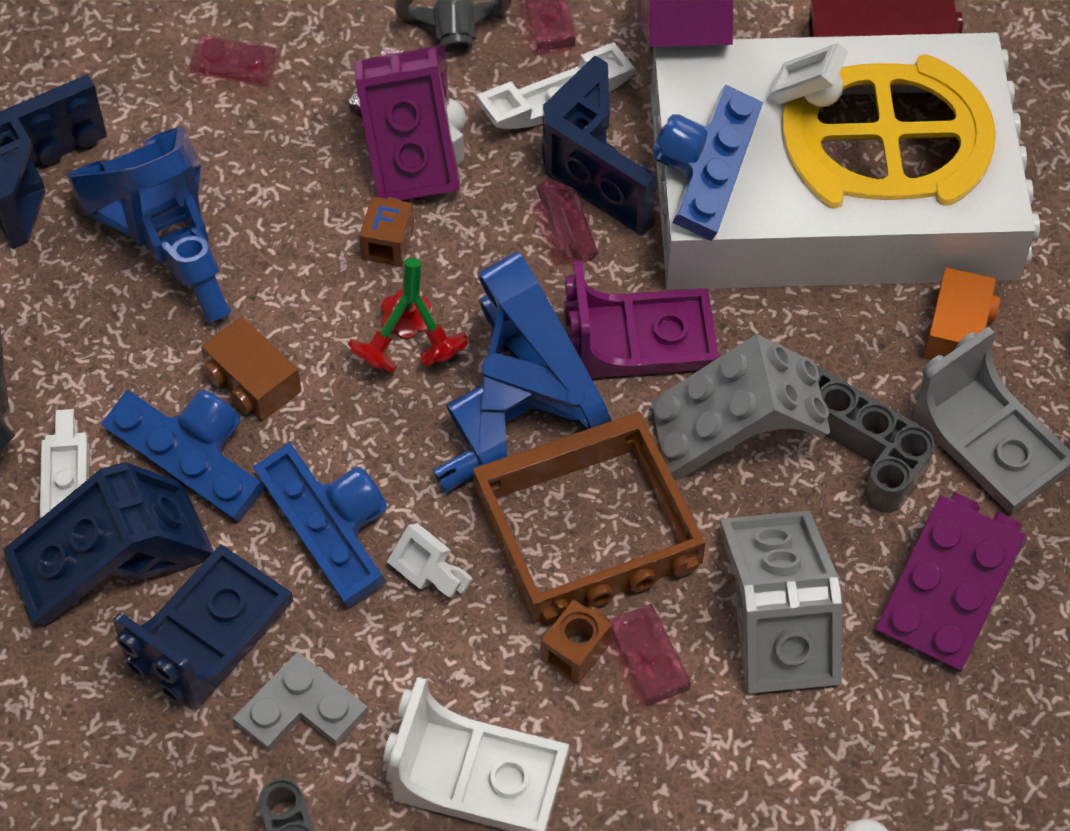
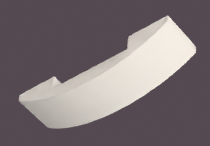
(523, 107)

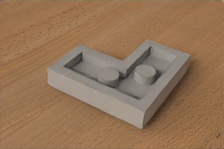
(295, 694)

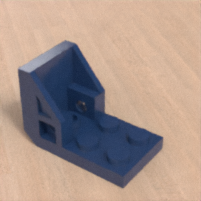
(36, 135)
(580, 157)
(114, 524)

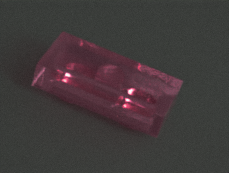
(551, 24)
(233, 60)
(567, 220)
(649, 654)

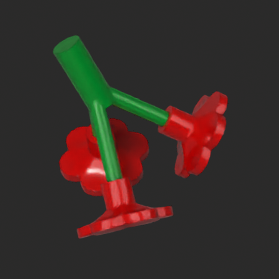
(406, 316)

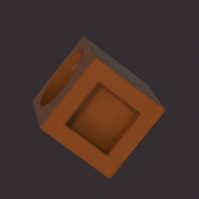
(571, 658)

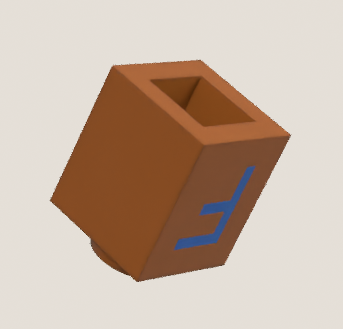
(386, 231)

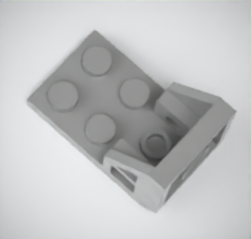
(785, 601)

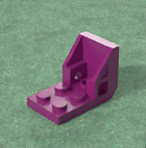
(408, 123)

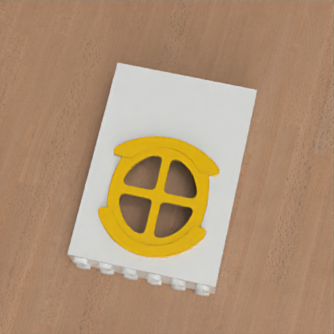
(817, 223)

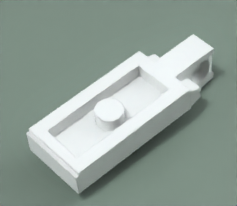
(62, 461)

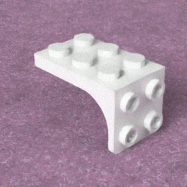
(472, 766)

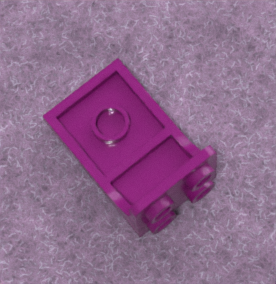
(639, 329)
(952, 579)

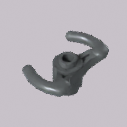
(452, 19)

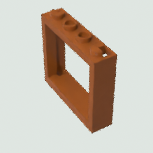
(570, 455)

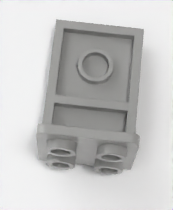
(735, 398)
(987, 426)

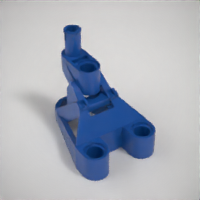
(148, 182)
(541, 377)

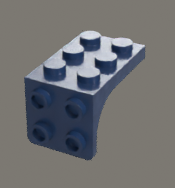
(203, 627)

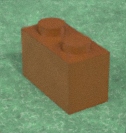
(250, 369)

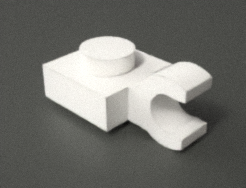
(422, 562)

